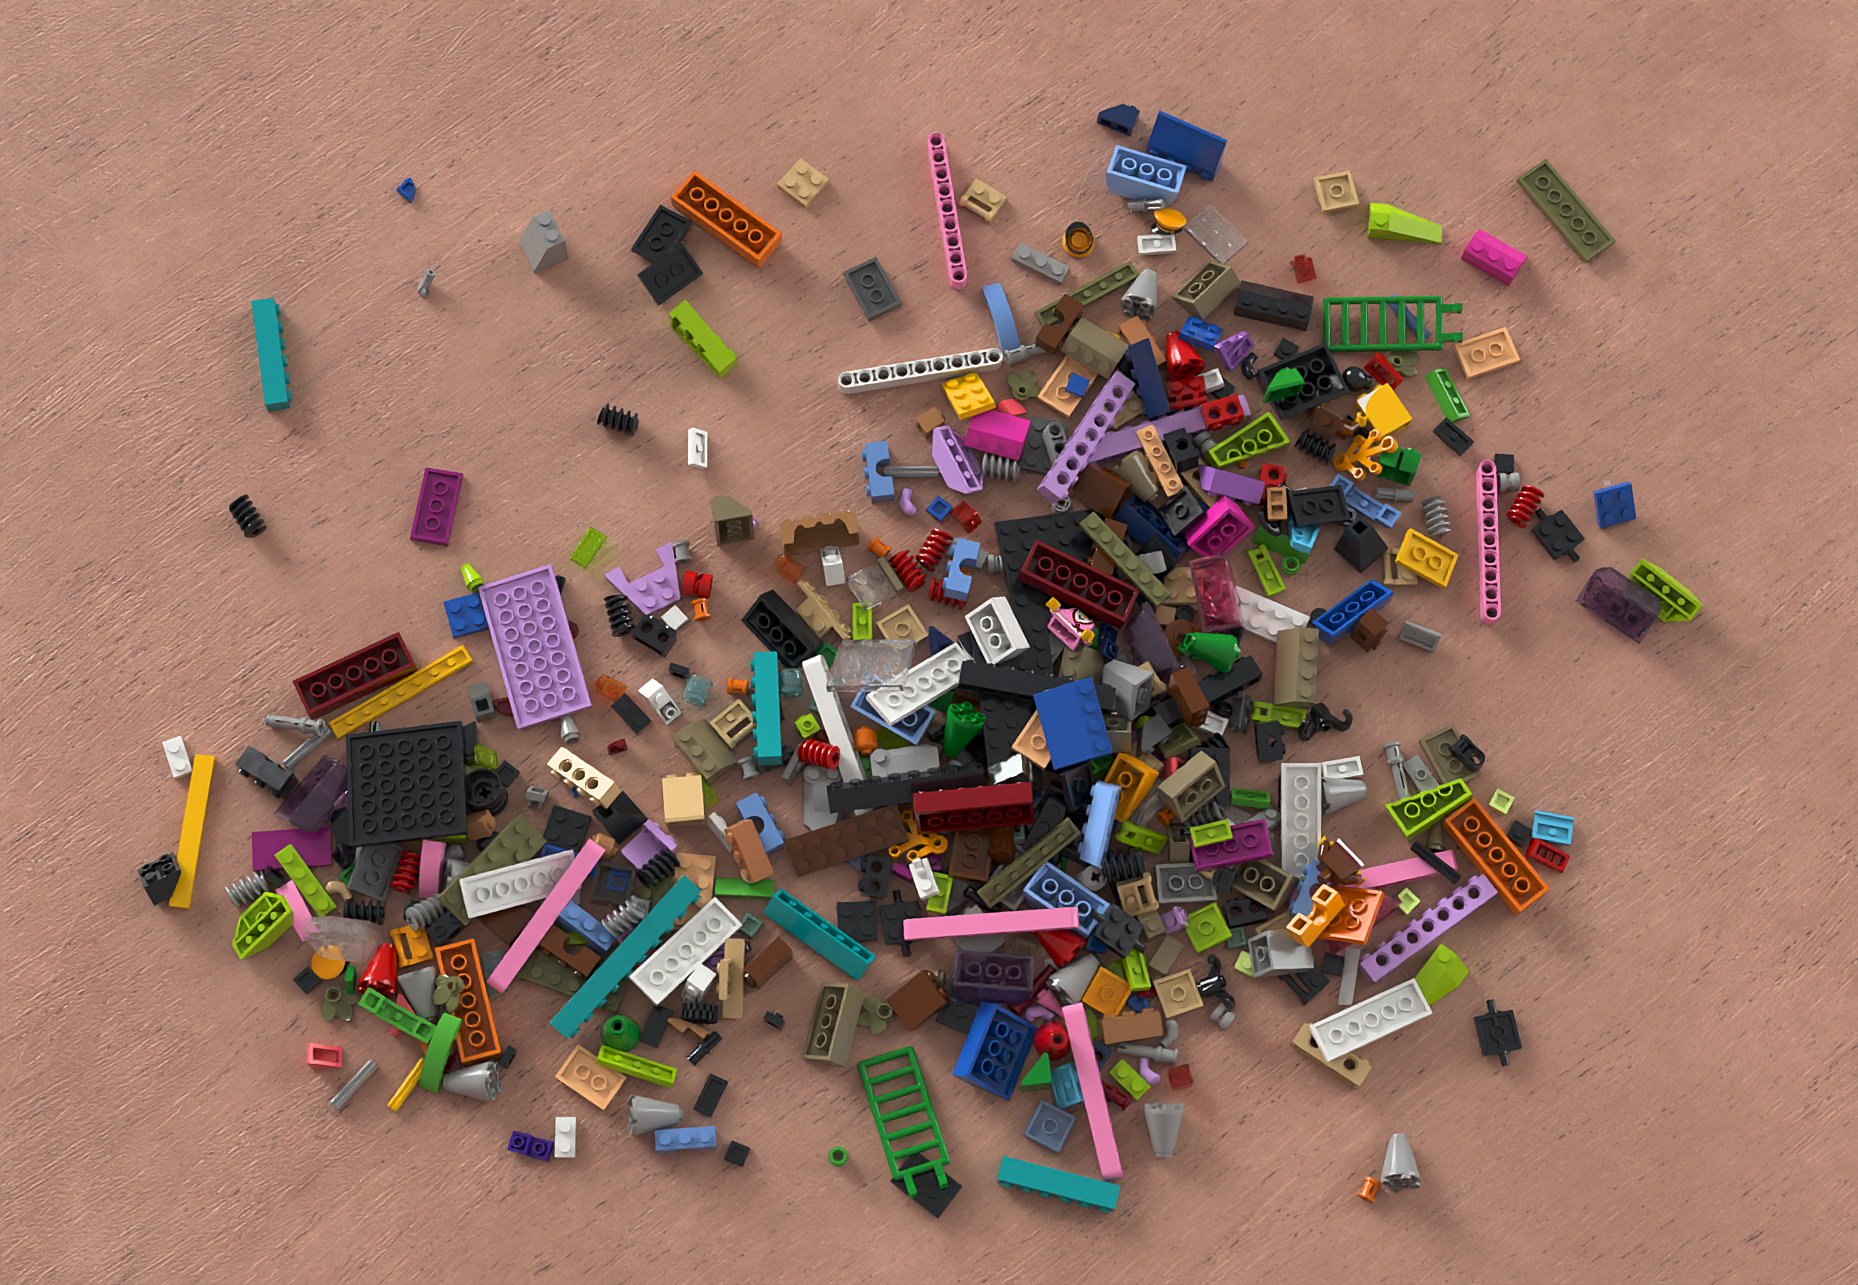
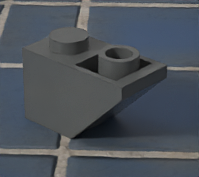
(481, 702)
(1150, 734)

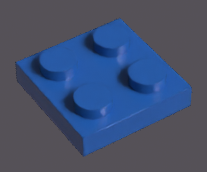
(1200, 333)
(1614, 504)
(466, 615)

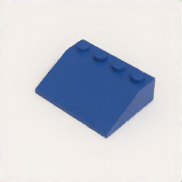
(1187, 145)
(1073, 723)
(995, 1050)

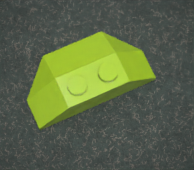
(1675, 599)
(262, 924)

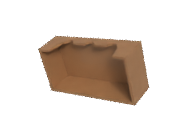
(818, 532)

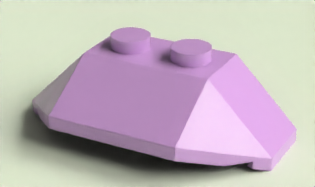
(956, 461)

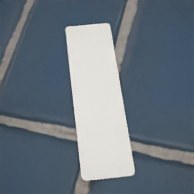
(1349, 976)

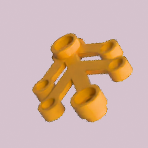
(1344, 461)
(915, 840)

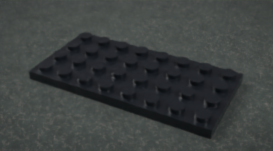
(1006, 715)

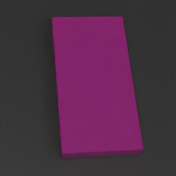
(436, 506)
(1248, 844)
(313, 847)

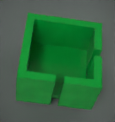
(1400, 465)

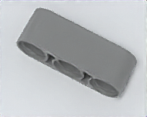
(1054, 441)
(1153, 561)

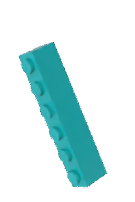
(270, 354)
(767, 708)
(819, 934)
(1058, 1184)

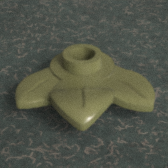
(1404, 361)
(1024, 384)
(448, 991)
(340, 1006)
(872, 1014)

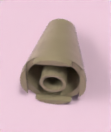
(1136, 471)

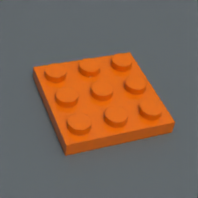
(1356, 918)

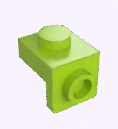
(806, 725)

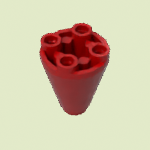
(1182, 358)
(1061, 945)
(381, 972)
(1045, 1042)

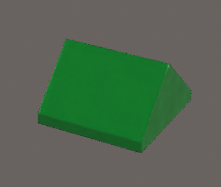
(1038, 1077)

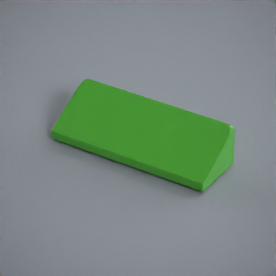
(1447, 395)
(1279, 544)
(740, 889)

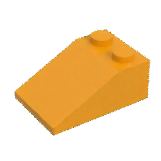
(1135, 782)

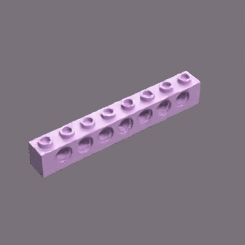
(1049, 486)
(1485, 892)

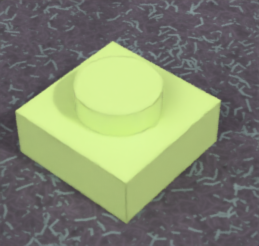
(1501, 802)
(1409, 901)
(1243, 964)

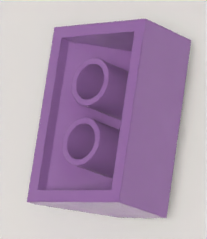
(1230, 485)

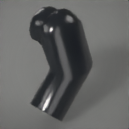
(1247, 366)

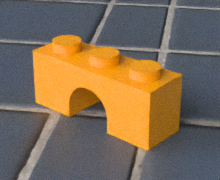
(1325, 907)

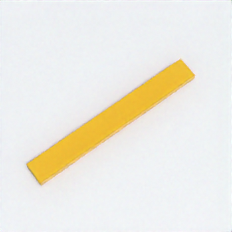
(400, 692)
(193, 829)

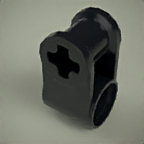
(1466, 752)

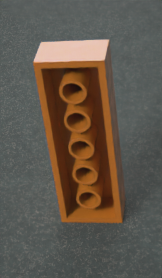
(726, 219)
(1495, 856)
(478, 1033)

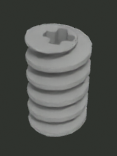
(1000, 468)
(1435, 517)
(1091, 878)
(247, 889)
(424, 912)
(625, 918)

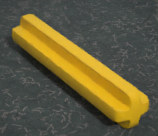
(406, 1087)

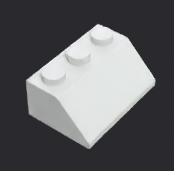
(997, 631)

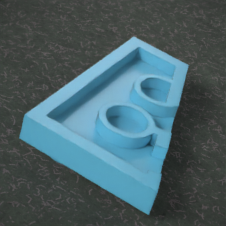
(1301, 538)

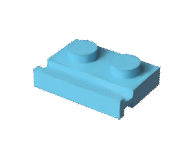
(1552, 828)
(1066, 1086)

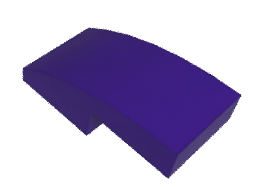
(530, 1146)

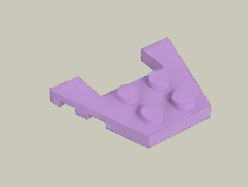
(654, 590)

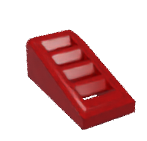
(1370, 368)
(1531, 854)

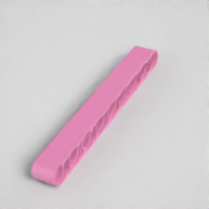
(950, 218)
(1485, 550)
(1396, 873)
(545, 916)
(991, 923)
(1093, 1092)

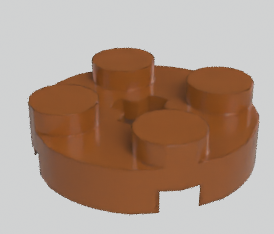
(1176, 627)

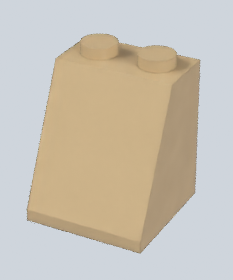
(683, 800)

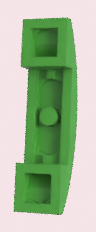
(397, 1016)
(438, 1052)

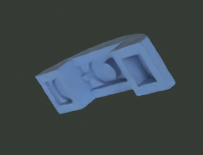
(1001, 317)
(1366, 505)

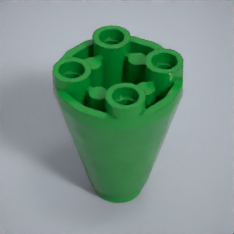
(1214, 649)
(961, 727)
(622, 1039)

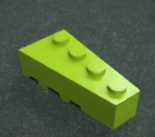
(702, 339)
(1252, 441)
(1429, 807)

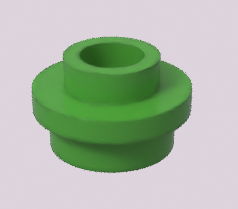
(1293, 560)
(838, 1163)

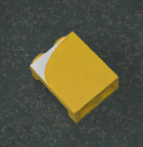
(1383, 410)

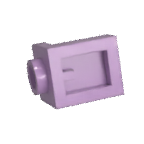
(1174, 920)

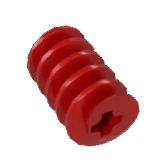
(1523, 504)
(932, 548)
(907, 570)
(937, 591)
(819, 754)
(406, 872)

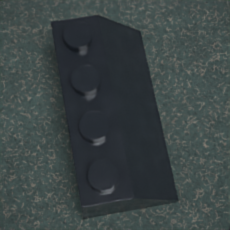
(1273, 305)
(782, 630)

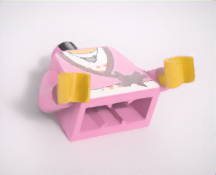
(1070, 625)

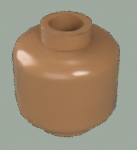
(607, 843)

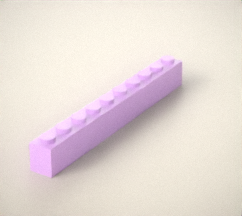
(1124, 442)

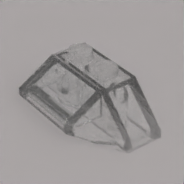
(1149, 806)
(343, 937)

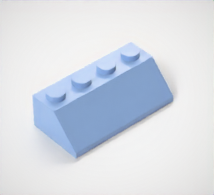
(1100, 822)

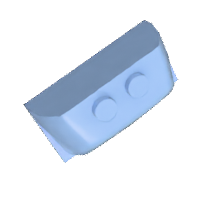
(1144, 176)
(910, 727)
(1055, 889)

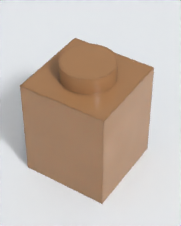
(928, 421)
(480, 824)

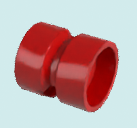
(697, 584)

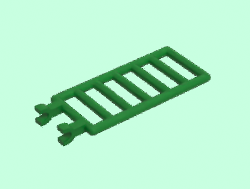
(1441, 337)
(881, 1119)

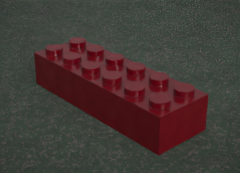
(1078, 584)
(355, 676)
(973, 808)

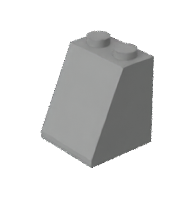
(543, 242)
(1132, 687)
(1278, 954)

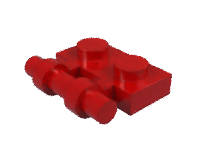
(1186, 389)

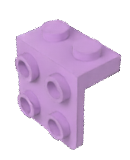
(647, 844)

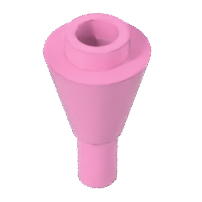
(1048, 1000)

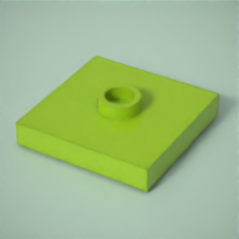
(1207, 928)

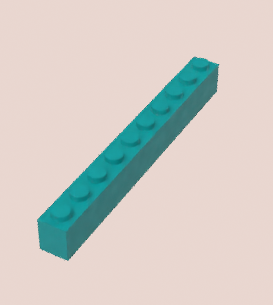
(625, 956)

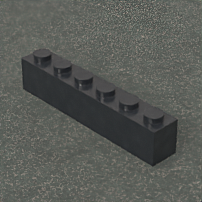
(1215, 688)

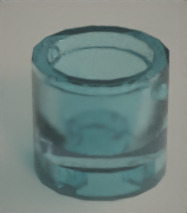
(791, 683)
(697, 690)

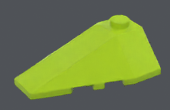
(1396, 224)
(1440, 974)

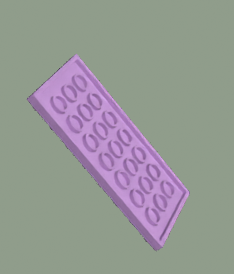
(535, 647)

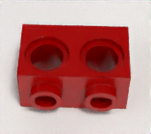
(1219, 407)
(1265, 471)

